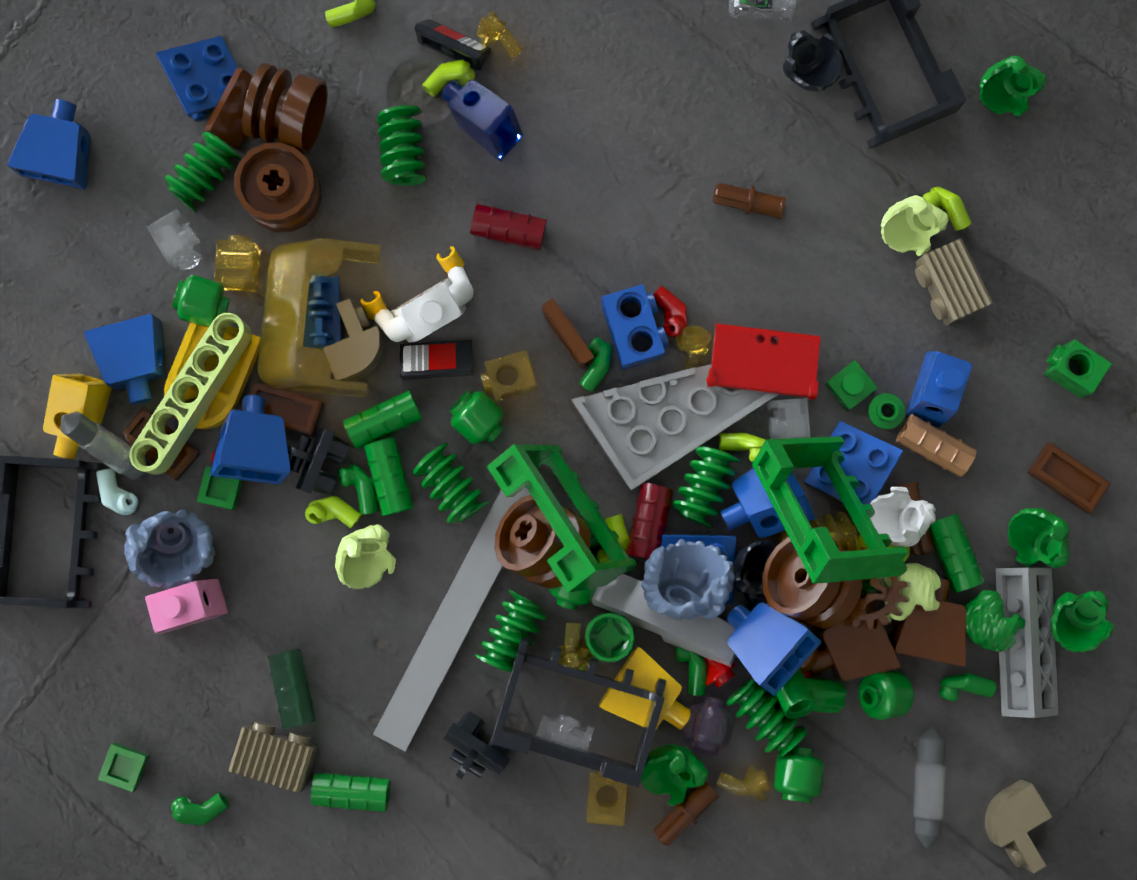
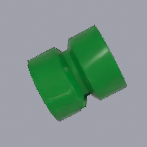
(609, 637)

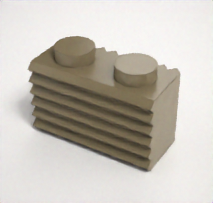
(952, 282)
(273, 756)

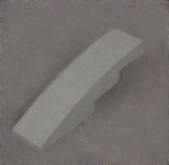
(696, 635)

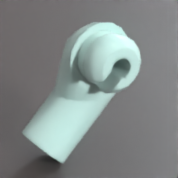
(113, 496)

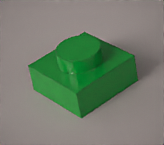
(851, 385)
(219, 490)
(123, 767)

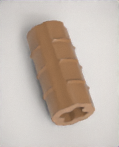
(936, 445)

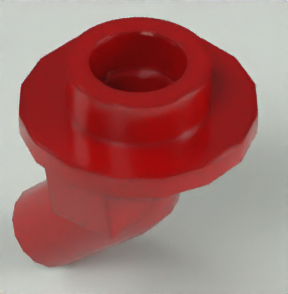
(718, 672)

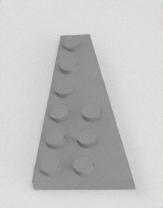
(662, 419)

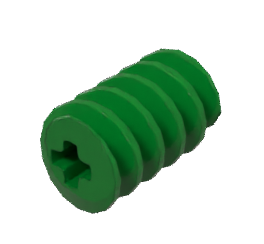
(398, 145)
(201, 170)
(449, 485)
(705, 485)
(514, 627)
(767, 717)

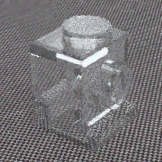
(176, 240)
(789, 419)
(566, 731)

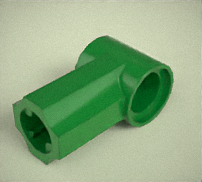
(806, 695)

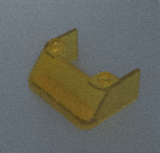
(282, 357)

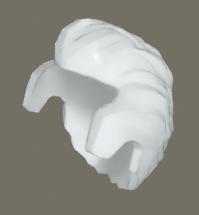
(902, 517)

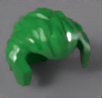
(1009, 85)
(1039, 537)
(1081, 621)
(987, 623)
(671, 771)

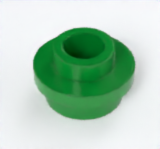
(876, 416)

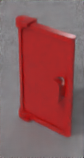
(763, 365)

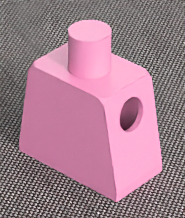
(185, 605)

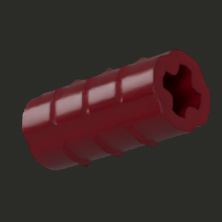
(508, 226)
(649, 520)

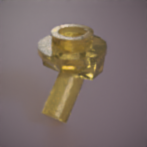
(492, 29)
(695, 342)
(573, 653)
(754, 784)

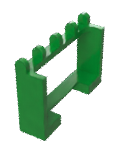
(816, 546)
(574, 562)

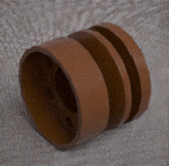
(284, 107)

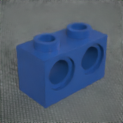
(625, 329)

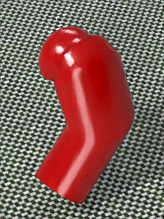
(675, 311)

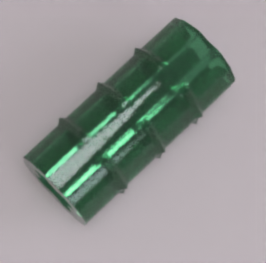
(291, 688)

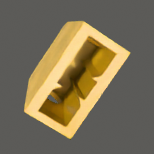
(72, 394)
(645, 676)

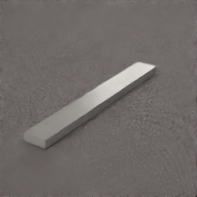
(445, 632)

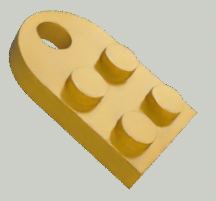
(233, 387)

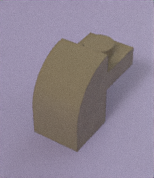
(361, 351)
(1010, 818)

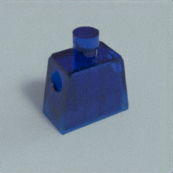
(484, 117)

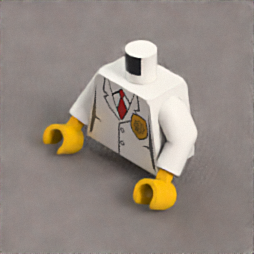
(427, 310)

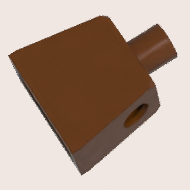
(935, 633)
(854, 650)

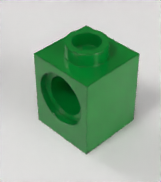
(1092, 368)

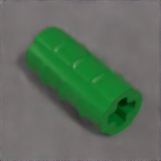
(382, 419)
(388, 477)
(956, 553)
(350, 792)

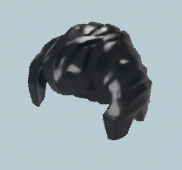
(813, 61)
(749, 569)

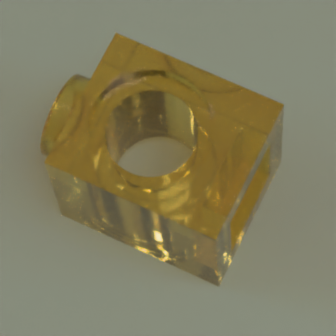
(237, 263)
(518, 362)
(605, 813)

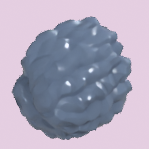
(168, 554)
(688, 580)

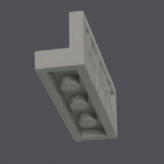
(1020, 669)

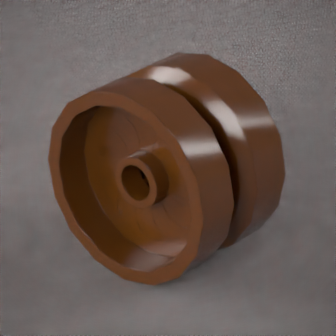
(288, 171)
(528, 540)
(794, 594)

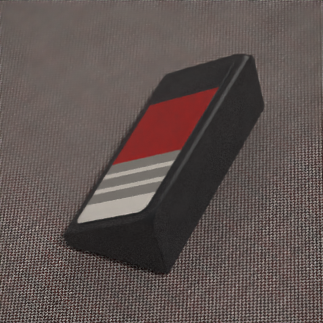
(451, 43)
(436, 359)

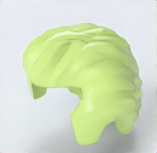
(911, 225)
(364, 557)
(922, 590)

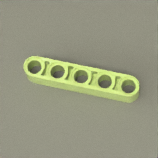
(174, 400)

